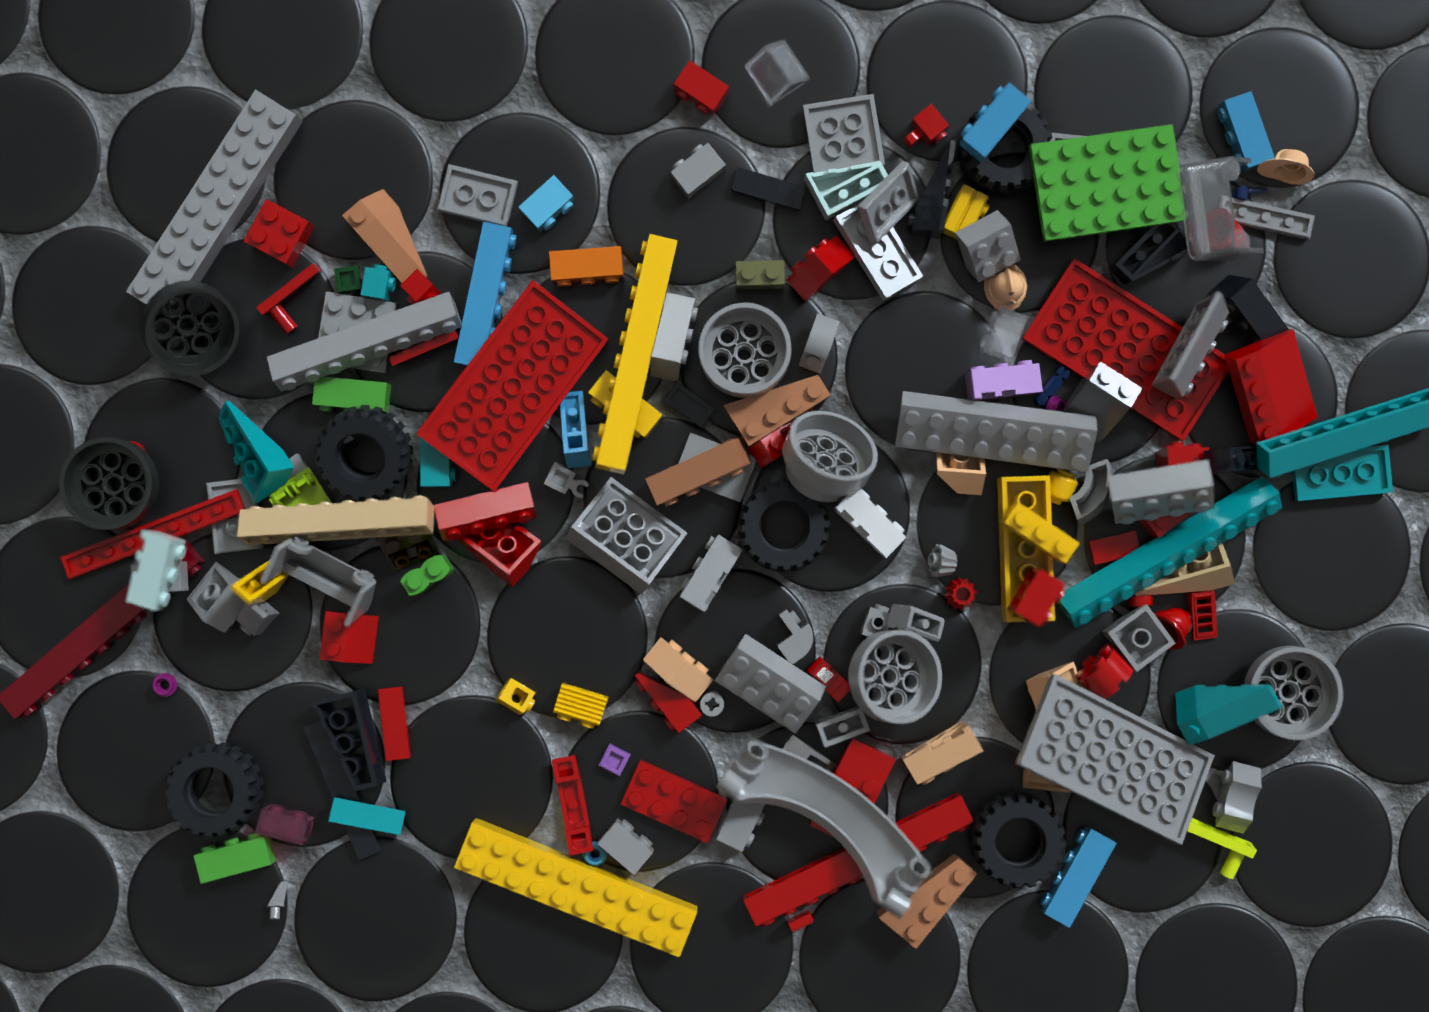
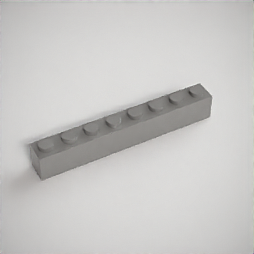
(364, 342)

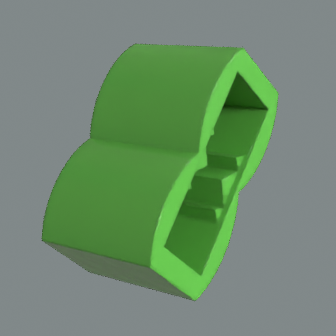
(421, 579)

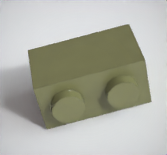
(760, 274)

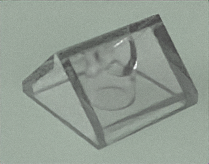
(776, 70)

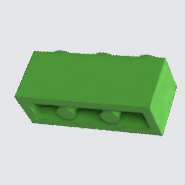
(346, 393)
(234, 857)

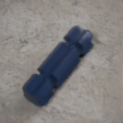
(1052, 386)

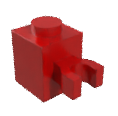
(928, 126)

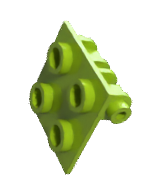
(300, 489)

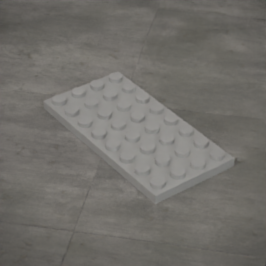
(1115, 759)

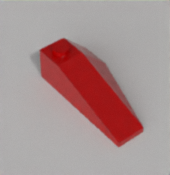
(504, 551)

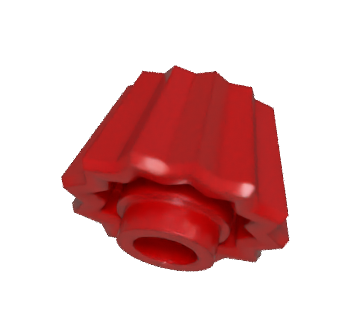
(960, 593)

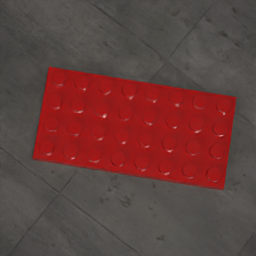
(1098, 322)
(512, 386)

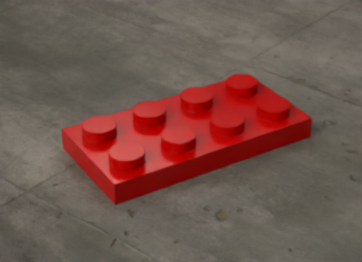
(674, 801)

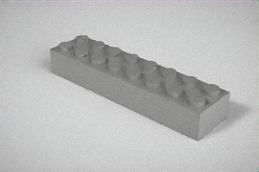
(996, 431)

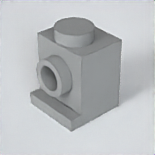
(868, 627)

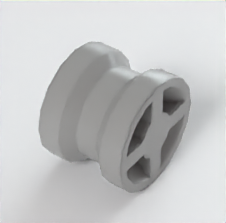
(712, 699)

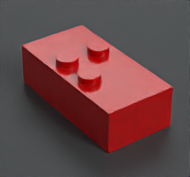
(863, 769)

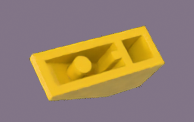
(253, 590)

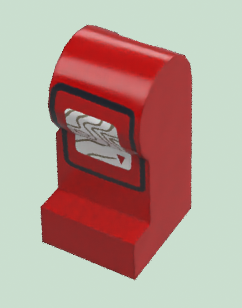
(825, 674)

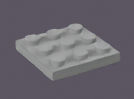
(843, 133)
(346, 311)

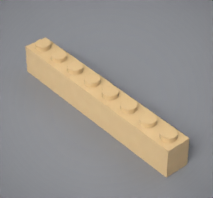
(337, 520)

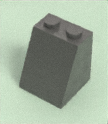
(1103, 395)

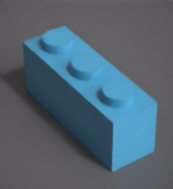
(994, 121)
(1245, 130)

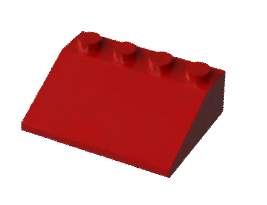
(1271, 387)

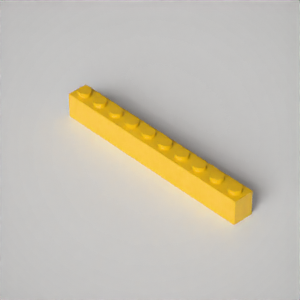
(636, 354)

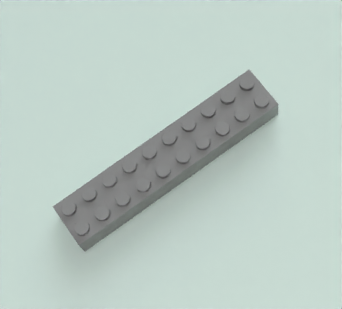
(218, 197)

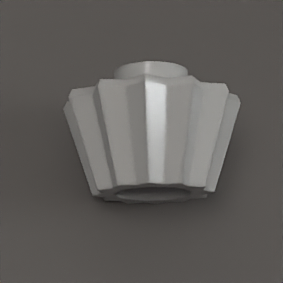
(942, 561)

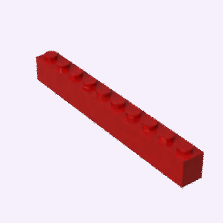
(839, 867)

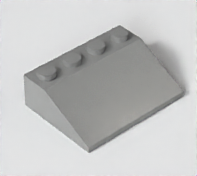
(1192, 346)
(626, 535)

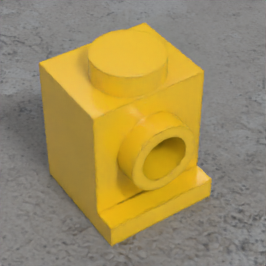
(512, 688)

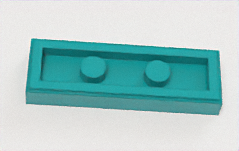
(366, 816)

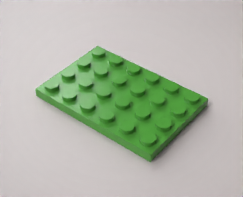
(1107, 182)

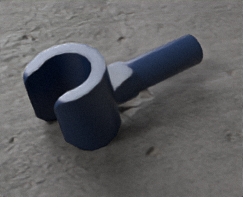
(1243, 191)

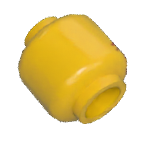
(1062, 485)

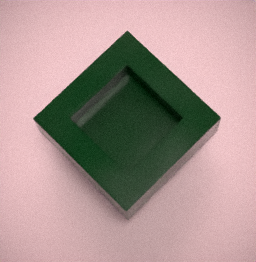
(348, 279)

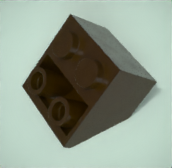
(407, 549)

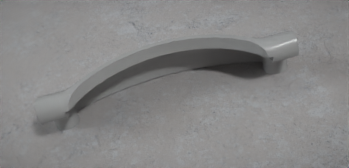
(875, 843)

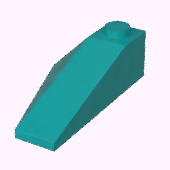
(260, 458)

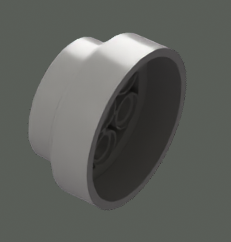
(734, 321)
(828, 456)
(918, 664)
(1320, 676)

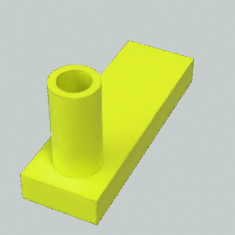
(1238, 846)

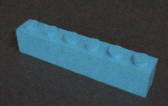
(485, 290)

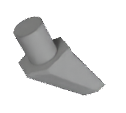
(277, 900)

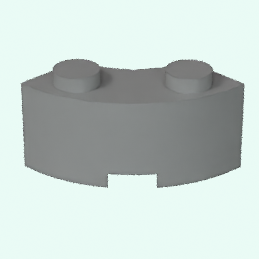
(1094, 493)
(1237, 797)

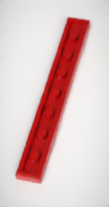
(130, 542)

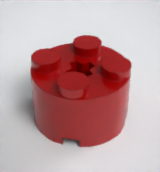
(1104, 672)

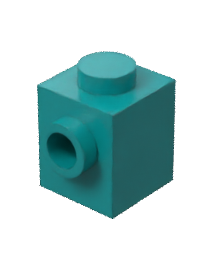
(378, 283)

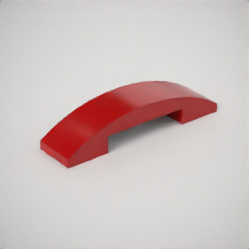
(573, 805)

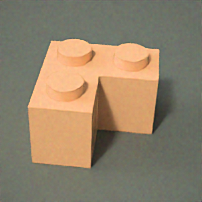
(678, 668)

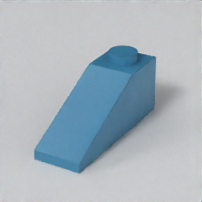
(575, 430)

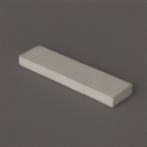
(1273, 219)

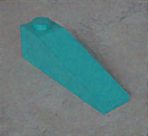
(1215, 710)

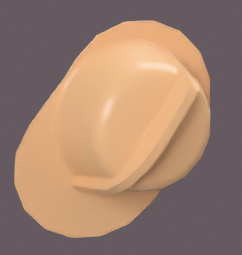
(1288, 166)

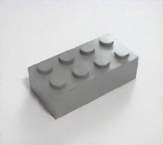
(1161, 492)
(770, 683)

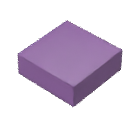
(614, 759)

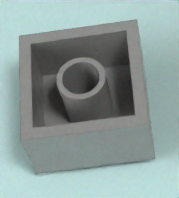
(988, 246)

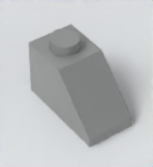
(256, 617)

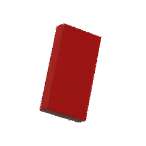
(1113, 547)

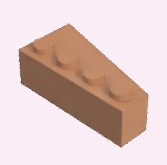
(766, 413)
(698, 471)
(930, 900)

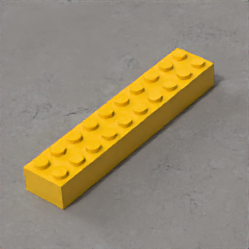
(576, 887)

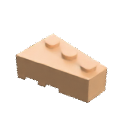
(941, 753)

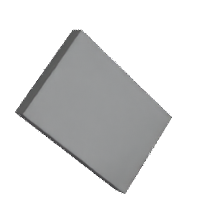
(477, 195)
(888, 202)
(729, 487)
(225, 532)

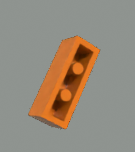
(586, 266)

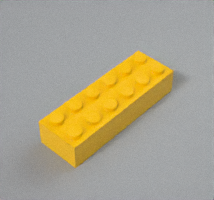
(1015, 552)

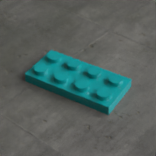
(1353, 474)

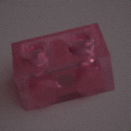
(285, 824)

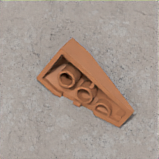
(384, 230)

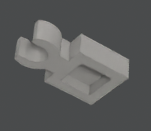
(562, 478)

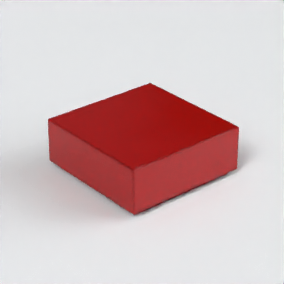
(800, 920)

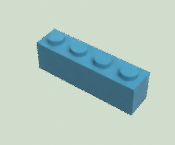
(1077, 876)

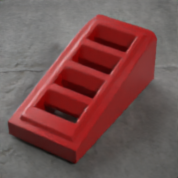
(1211, 615)

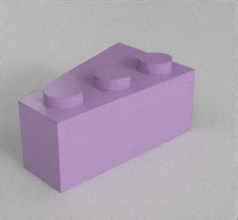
(1003, 381)

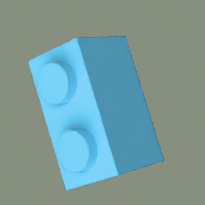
(547, 204)

